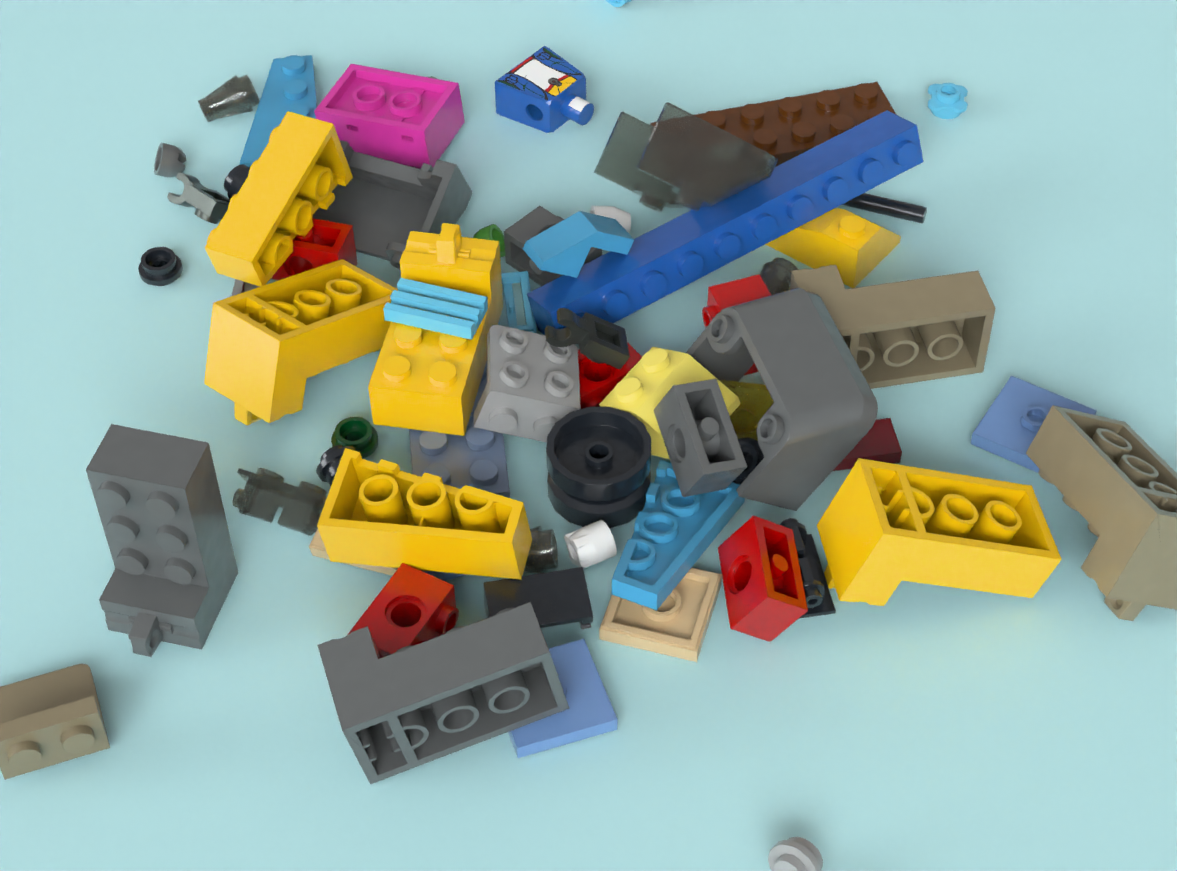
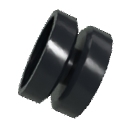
(598, 466)

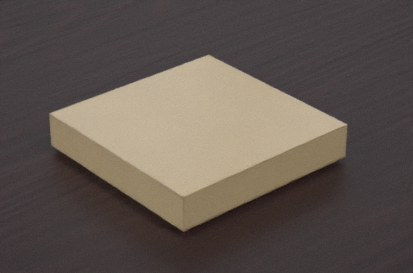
(675, 627)

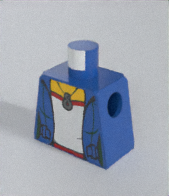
(543, 92)

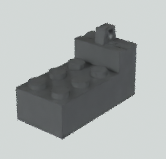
(164, 537)
(441, 691)

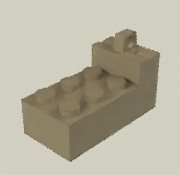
(910, 326)
(1124, 497)

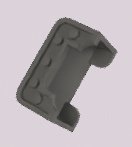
(393, 199)

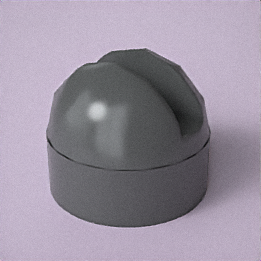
(169, 160)

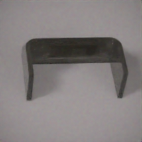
(681, 161)

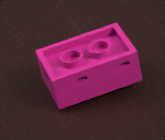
(393, 114)

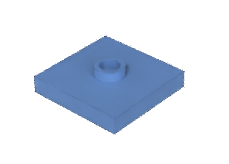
(1016, 418)
(588, 703)

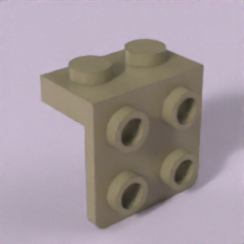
(50, 720)

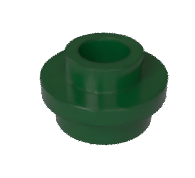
(356, 433)

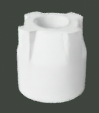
(590, 544)

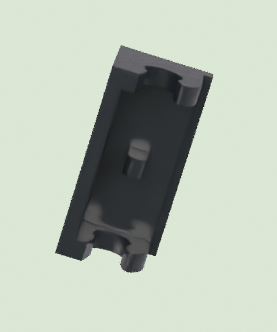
(555, 597)

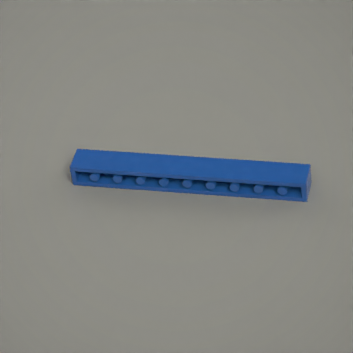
(719, 234)

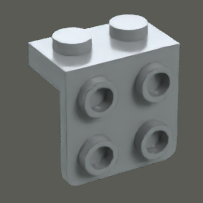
(527, 384)

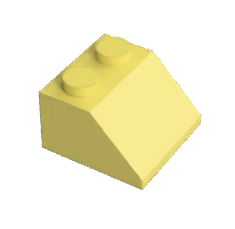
(651, 380)

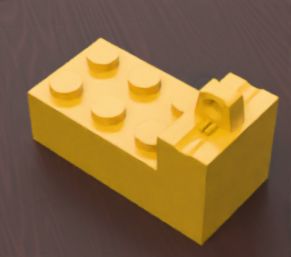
(289, 331)
(429, 376)
(933, 530)

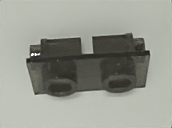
(267, 492)

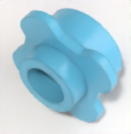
(947, 100)

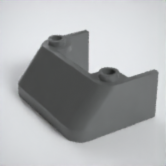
(813, 380)

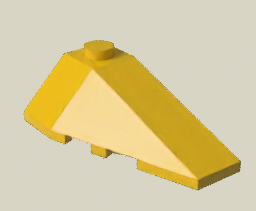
(839, 240)

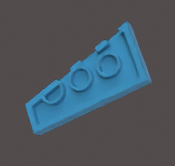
(287, 88)
(670, 537)

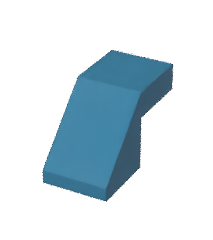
(567, 244)

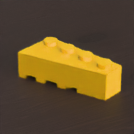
(279, 199)
(397, 518)

